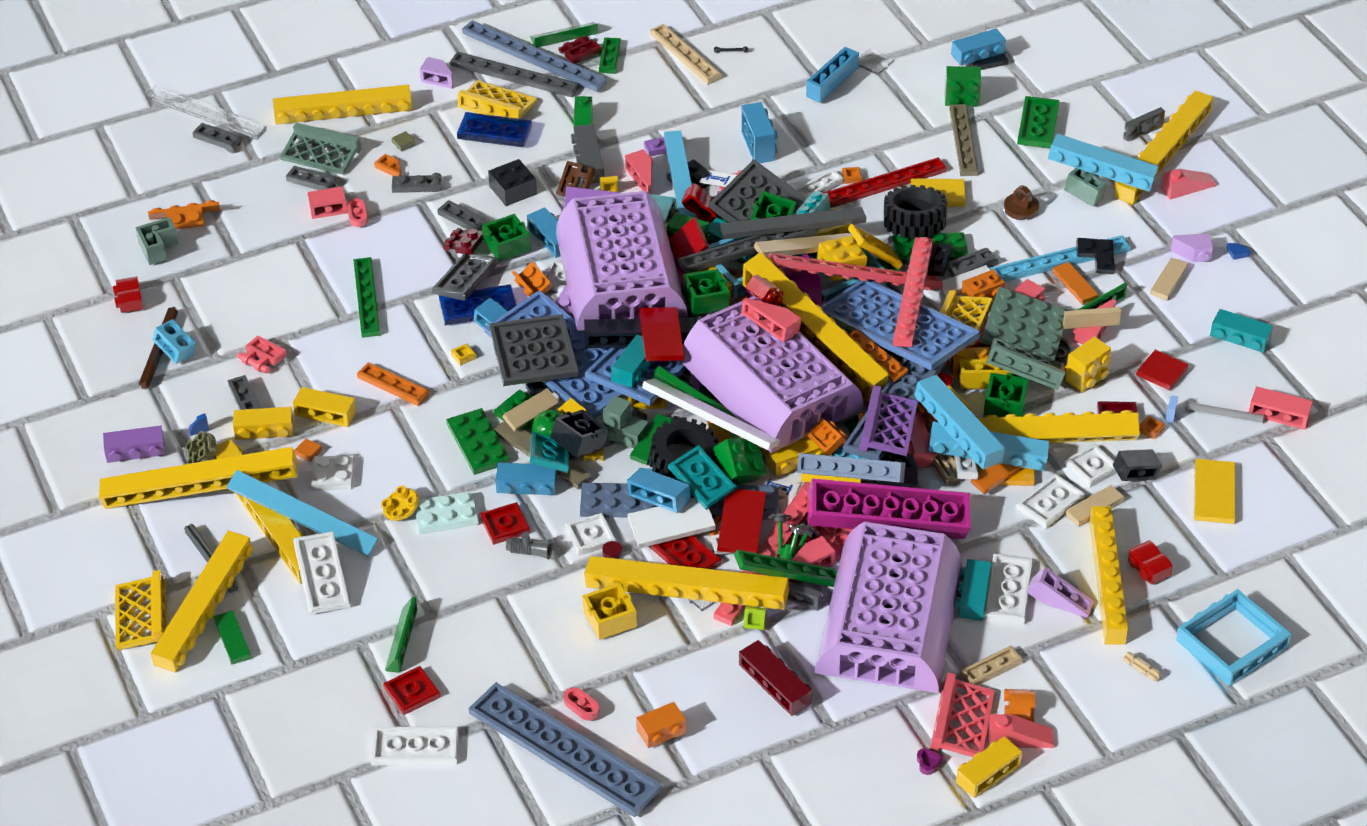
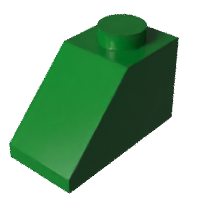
(583, 110)

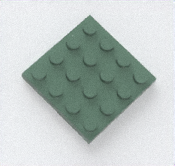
(1025, 323)

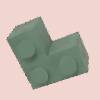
(1085, 186)
(155, 238)
(621, 424)

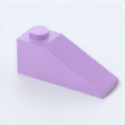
(1058, 593)

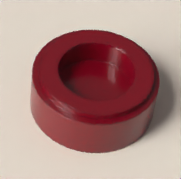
(612, 550)

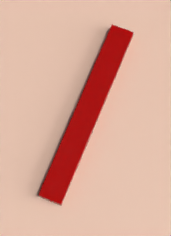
(885, 182)

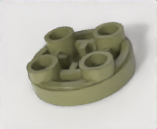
(201, 448)

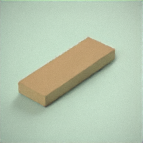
(1169, 278)
(1091, 317)
(530, 409)
(1081, 512)
(991, 666)

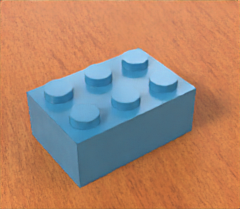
(758, 132)

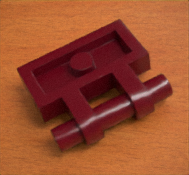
(580, 49)
(463, 242)

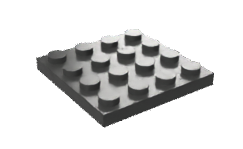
(739, 196)
(533, 350)

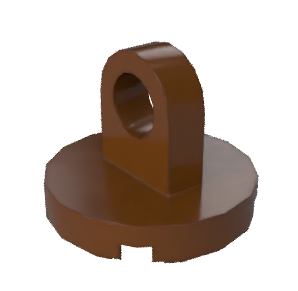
(1021, 204)

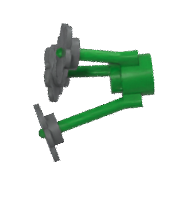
(790, 551)

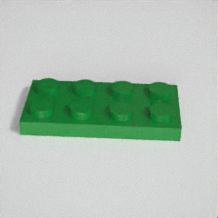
(1038, 122)
(904, 246)
(477, 441)

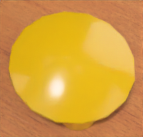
(400, 503)

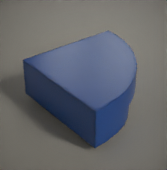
(1237, 250)
(198, 425)

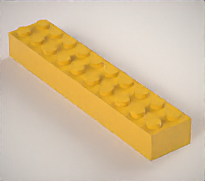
(821, 329)

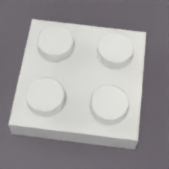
(332, 472)

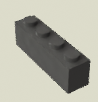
(587, 150)

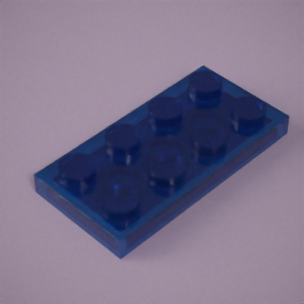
(494, 129)
(460, 311)

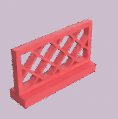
(943, 716)

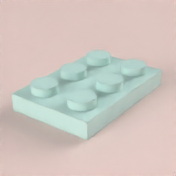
(446, 512)

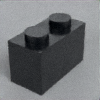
(1137, 465)

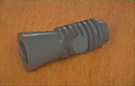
(528, 546)

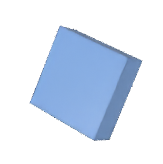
(1171, 408)

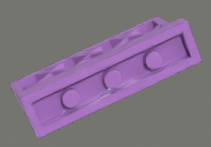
(875, 419)

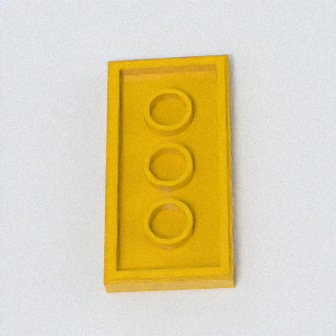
(1214, 491)

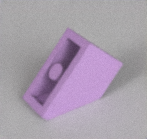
(436, 72)
(1193, 247)

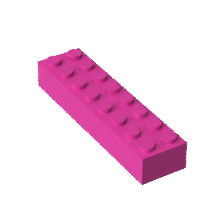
(852, 503)

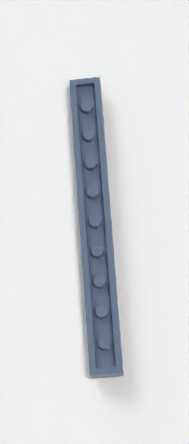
(534, 55)

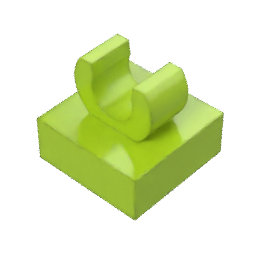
(754, 617)

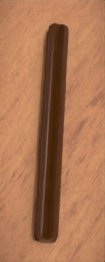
(155, 354)

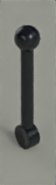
(717, 49)

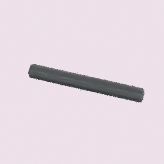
(204, 548)

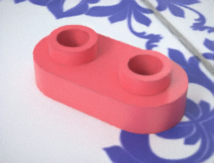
(357, 212)
(584, 705)

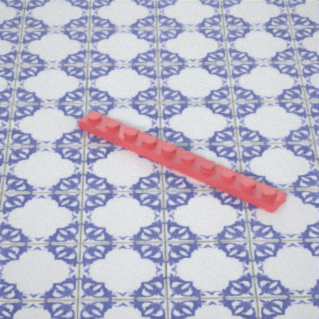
(848, 270)
(913, 292)
(727, 612)

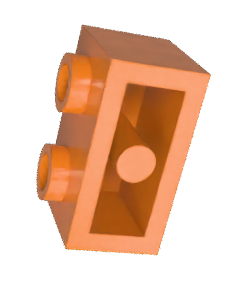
(982, 285)
(661, 724)

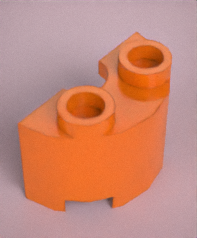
(1020, 703)

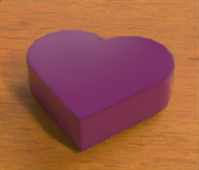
(928, 761)

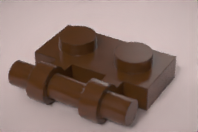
(572, 175)

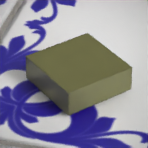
(403, 141)

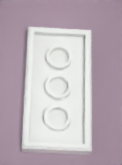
(662, 525)
(321, 572)
(1008, 588)
(415, 745)

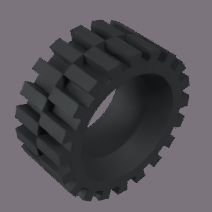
(915, 211)
(679, 432)

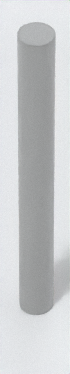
(1224, 412)

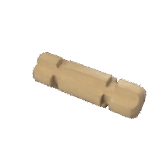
(1142, 666)

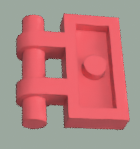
(263, 349)

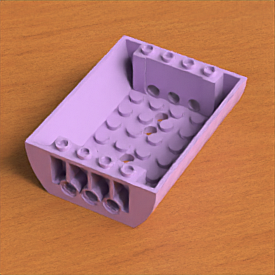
(594, 237)
(756, 387)
(923, 599)

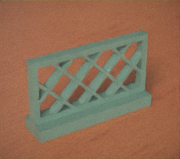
(326, 139)
(1026, 363)

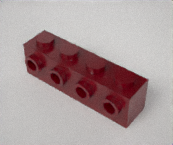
(775, 677)

